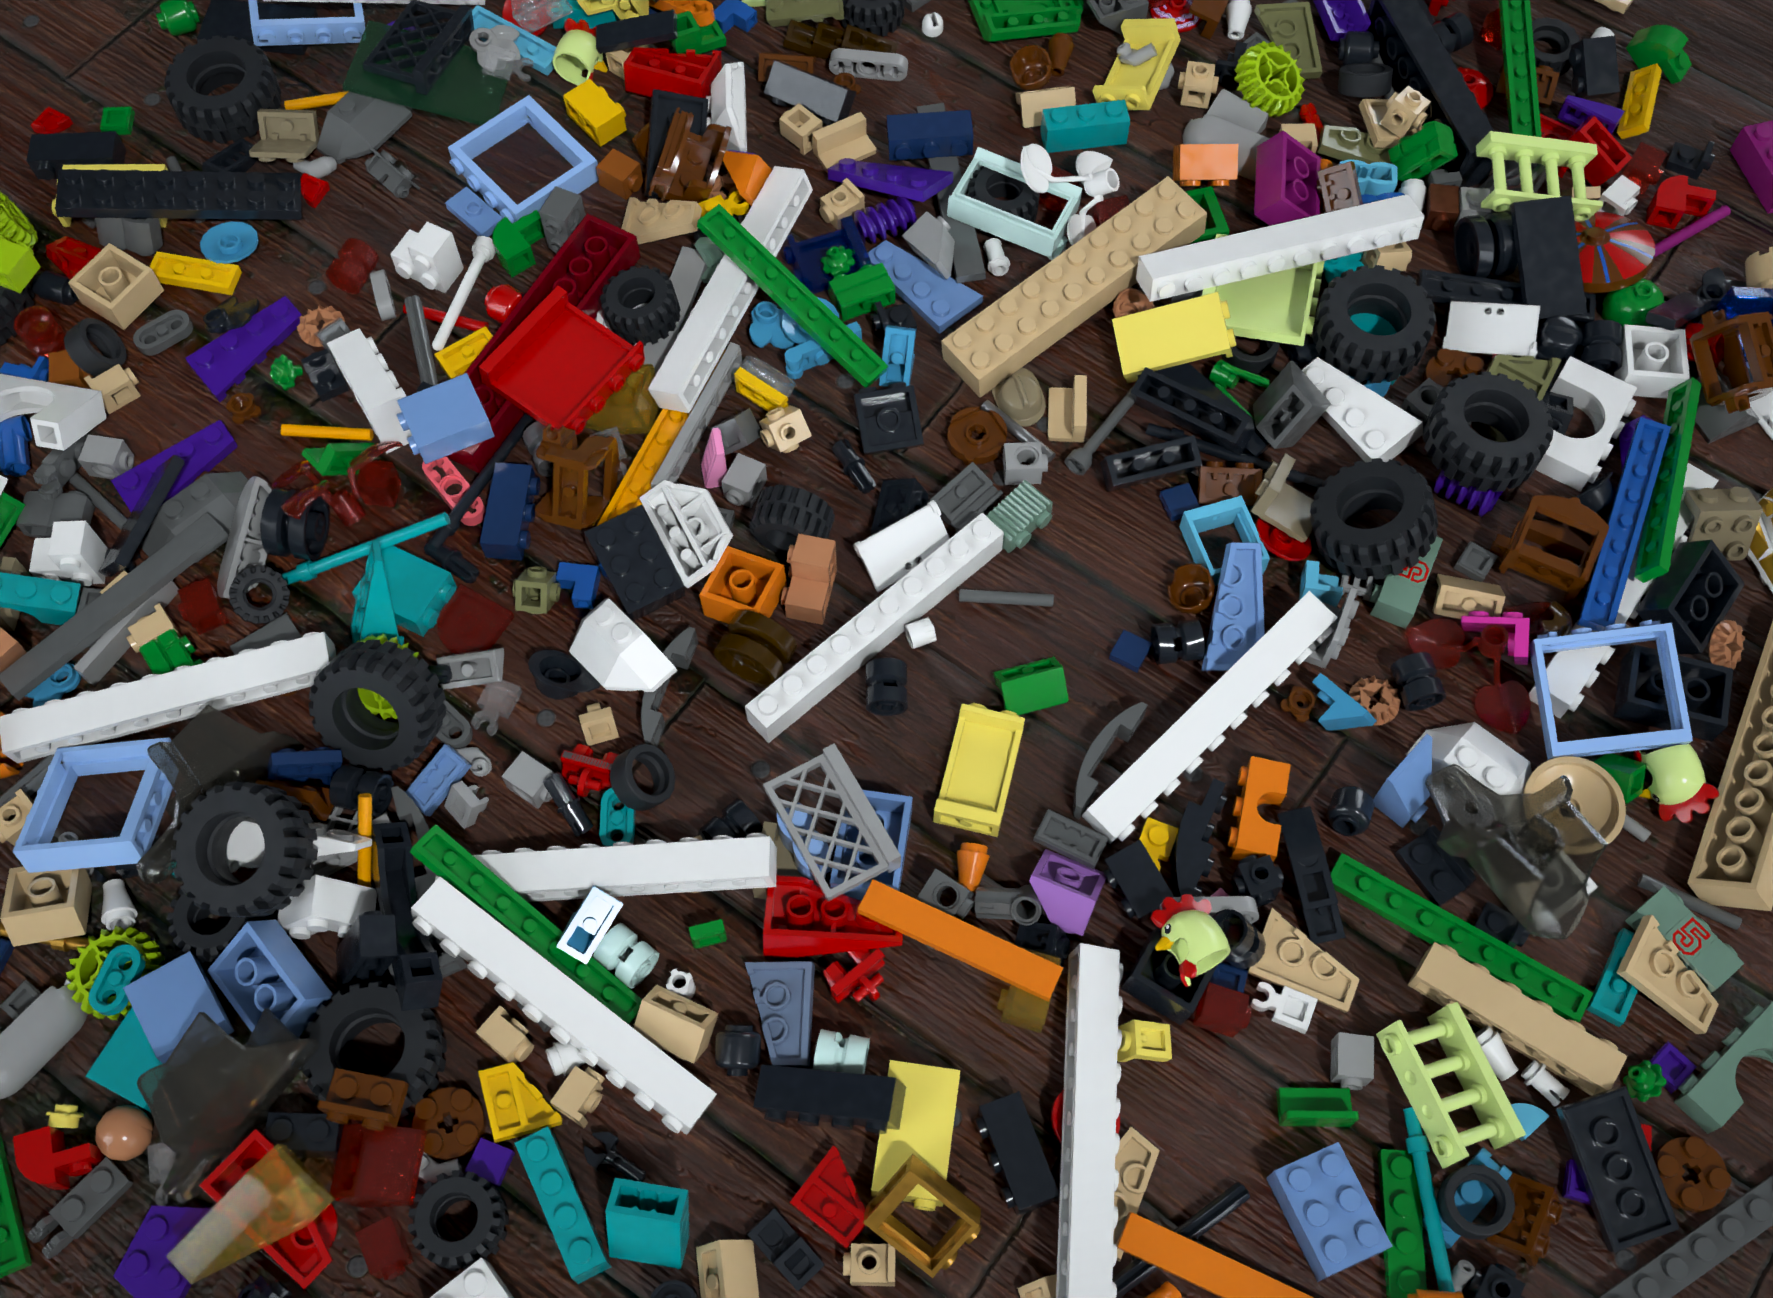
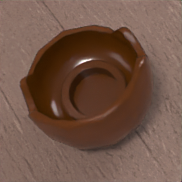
(1031, 67)
(1191, 588)

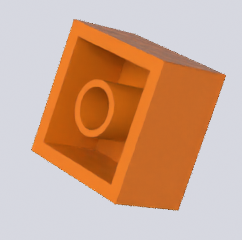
(1205, 163)
(742, 583)

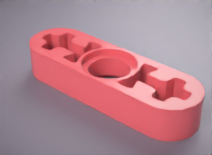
(453, 476)

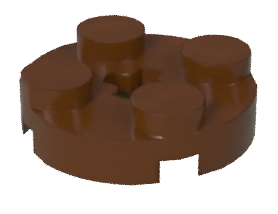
(1451, 362)
(981, 421)
(466, 1134)
(1709, 1168)

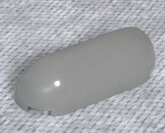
(1219, 131)
(244, 541)
(37, 1036)

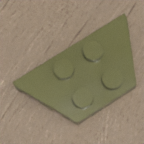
(1533, 372)

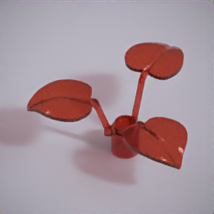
(342, 502)
(1500, 705)

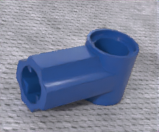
(14, 450)

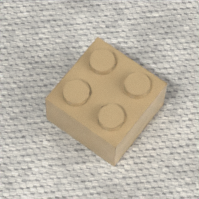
(116, 286)
(45, 905)

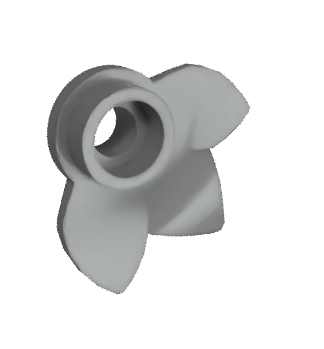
(500, 36)

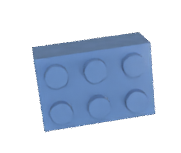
(895, 816)
(269, 972)
(1328, 1211)

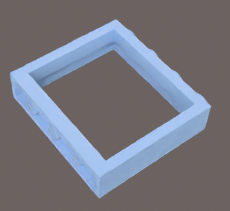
(306, 30)
(523, 112)
(1613, 635)
(136, 838)

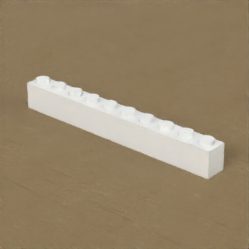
(1278, 247)
(727, 295)
(874, 628)
(1576, 668)
(165, 697)
(1209, 717)
(637, 869)
(562, 1006)
(1089, 1125)

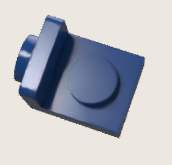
(39, 371)

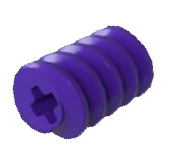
(884, 218)
(1485, 500)

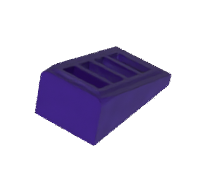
(1606, 114)

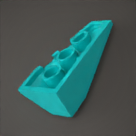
(374, 607)

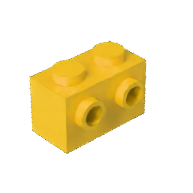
(595, 112)

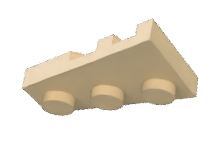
(658, 220)
(1301, 965)
(1659, 973)

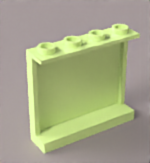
(1273, 304)

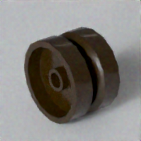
(755, 648)

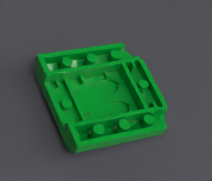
(1026, 18)

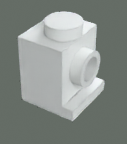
(1620, 197)

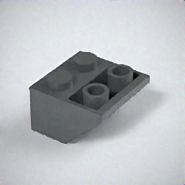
(1113, 12)
(1288, 407)

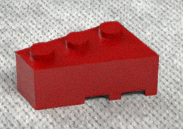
(671, 72)

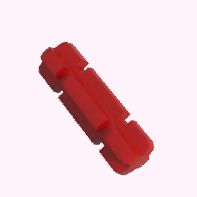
(1309, 115)

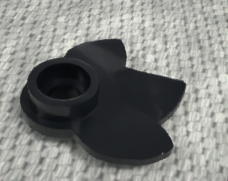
(1716, 286)
(230, 315)

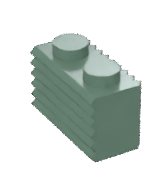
(1020, 515)

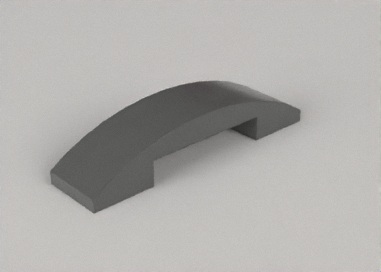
(680, 655)
(1121, 726)
(410, 813)

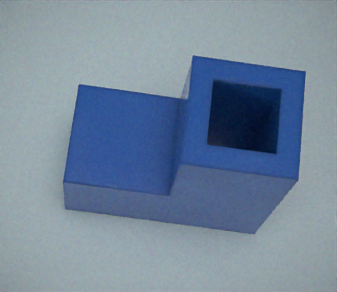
(735, 13)
(582, 580)

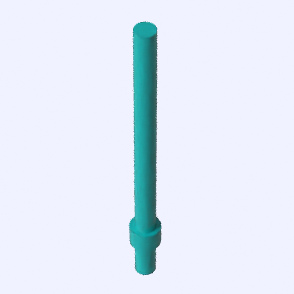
(310, 570)
(1418, 1147)

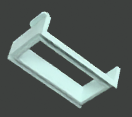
(1004, 224)

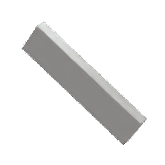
(114, 643)

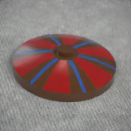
(1613, 252)

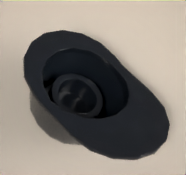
(1559, 339)
(1599, 495)
(560, 675)

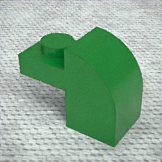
(695, 37)
(1663, 46)
(515, 241)

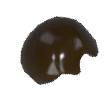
(1554, 620)

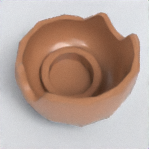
(1130, 302)
(124, 1132)

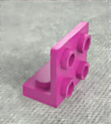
(1514, 624)

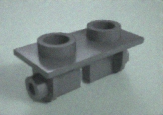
(399, 179)

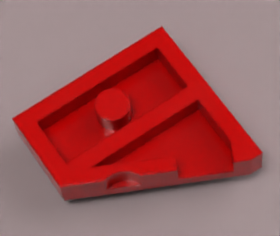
(70, 255)
(832, 1200)

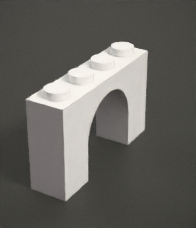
(1605, 402)
(61, 410)

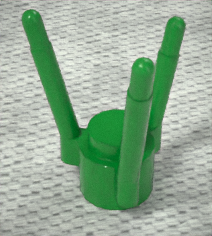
(1227, 375)

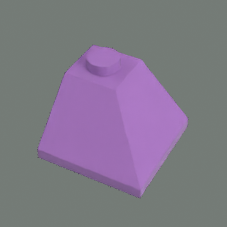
(1066, 891)

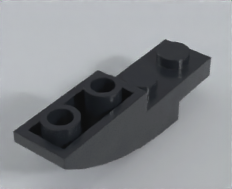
(1191, 844)
(1311, 875)

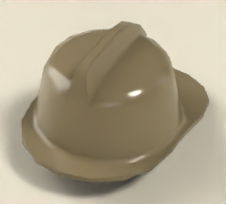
(1021, 397)

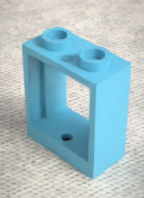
(1215, 516)

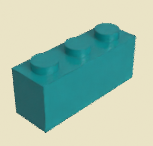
(1085, 126)

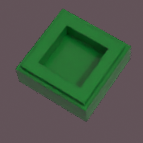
(117, 119)
(708, 934)

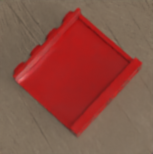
(560, 364)

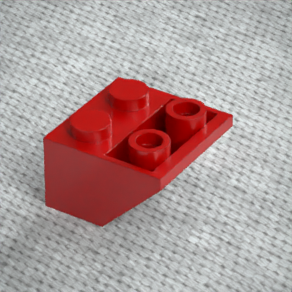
(1610, 156)

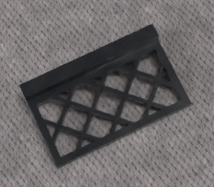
(439, 51)

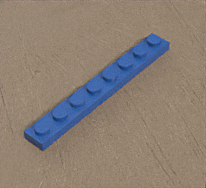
(1625, 525)

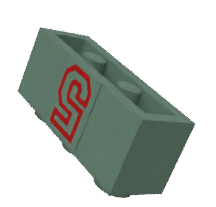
(1400, 594)
(1696, 943)

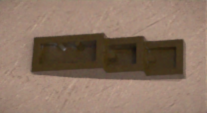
(825, 39)

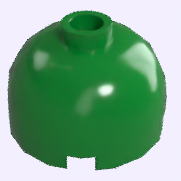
(1632, 303)

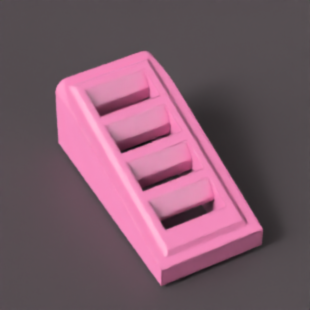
(714, 461)

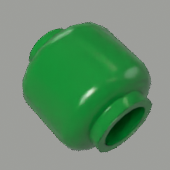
(178, 16)

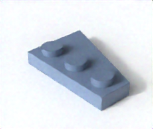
(785, 1008)

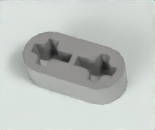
(383, 295)

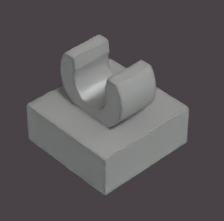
(464, 804)

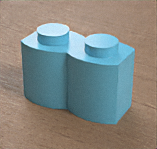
(1375, 177)

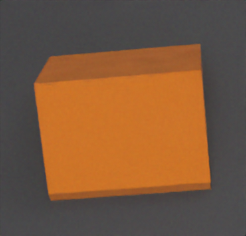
(747, 172)

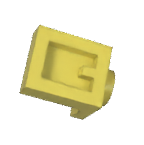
(1145, 1041)

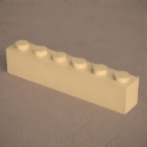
(1520, 1021)

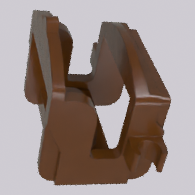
(687, 158)
(1757, 339)
(567, 499)
(1544, 566)

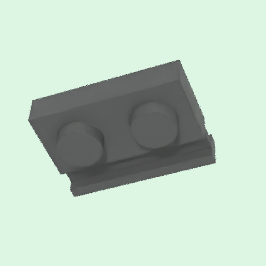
(966, 497)

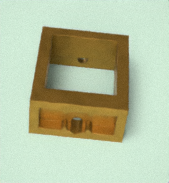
(927, 1258)

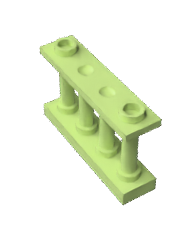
(1543, 151)
(1473, 1072)

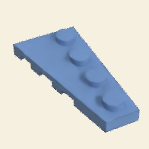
(924, 289)
(1238, 607)

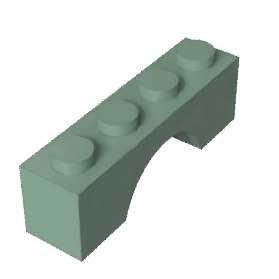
(1713, 1094)

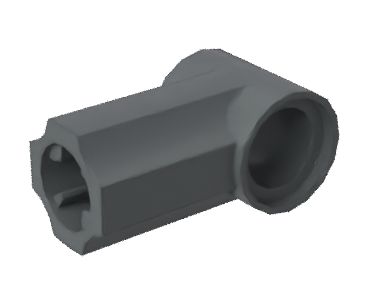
(1005, 904)

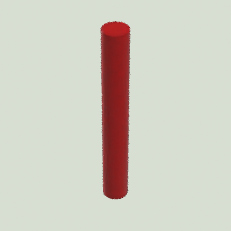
(462, 322)

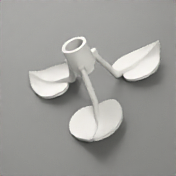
(1093, 173)

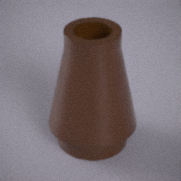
(1059, 50)

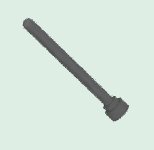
(1081, 459)

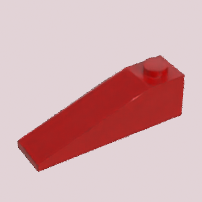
(806, 924)
(299, 1253)

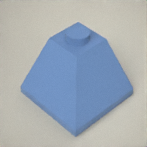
(1405, 789)

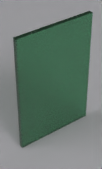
(459, 92)

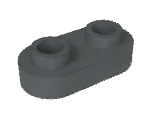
(163, 332)
(453, 723)

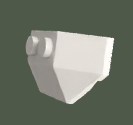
(728, 104)
(688, 528)
(619, 651)
(1479, 755)

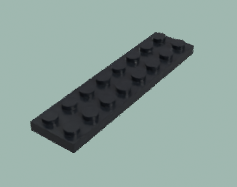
(178, 194)

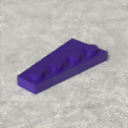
(896, 180)
(236, 351)
(200, 454)

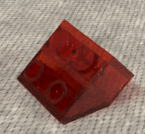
(378, 1166)

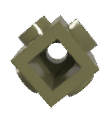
(536, 590)

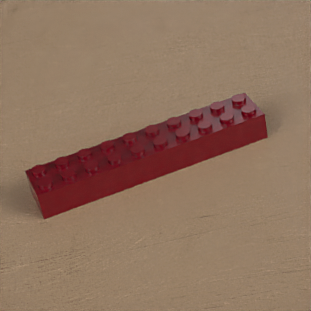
(582, 269)

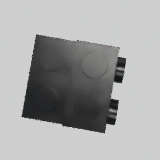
(888, 418)

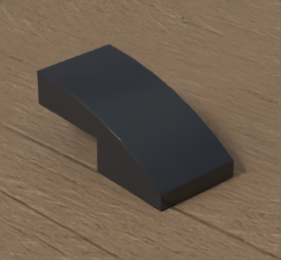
(785, 1249)

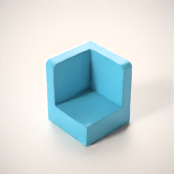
(1324, 587)

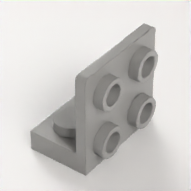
(1332, 644)

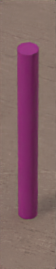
(1691, 229)

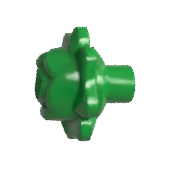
(838, 260)
(284, 372)
(1644, 1081)

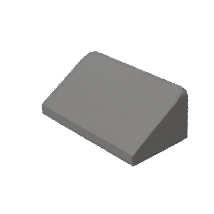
(1238, 111)
(474, 667)

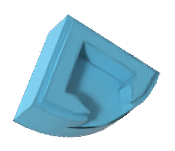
(1529, 1117)

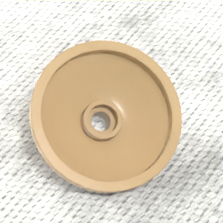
(1593, 794)

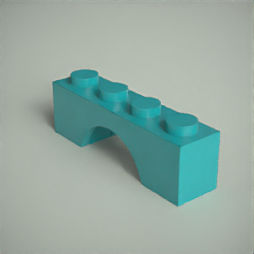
(43, 598)
(562, 1205)

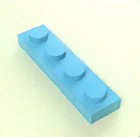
(528, 44)

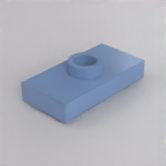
(473, 212)
(436, 779)

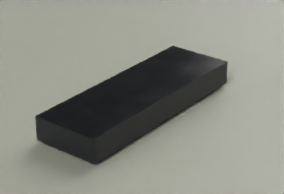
(636, 31)
(1678, 311)

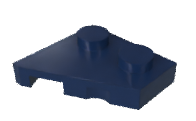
(301, 765)

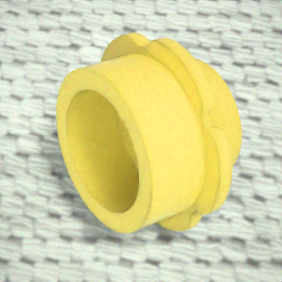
(64, 1116)

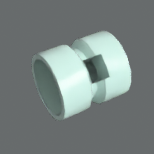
(628, 957)
(841, 1054)

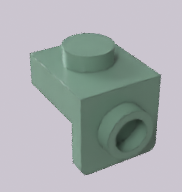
(710, 254)

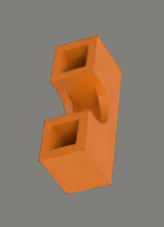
(1262, 783)

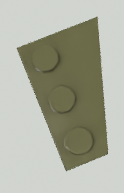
(782, 11)
(1294, 29)
(1350, 144)

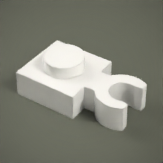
(1290, 1007)

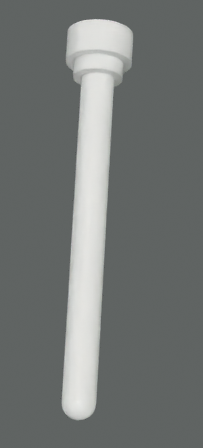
(483, 251)

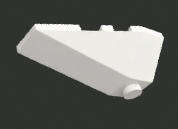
(248, 845)

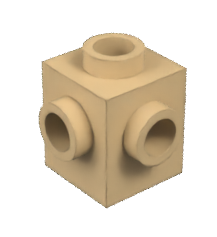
(1197, 78)
(1405, 112)
(784, 429)

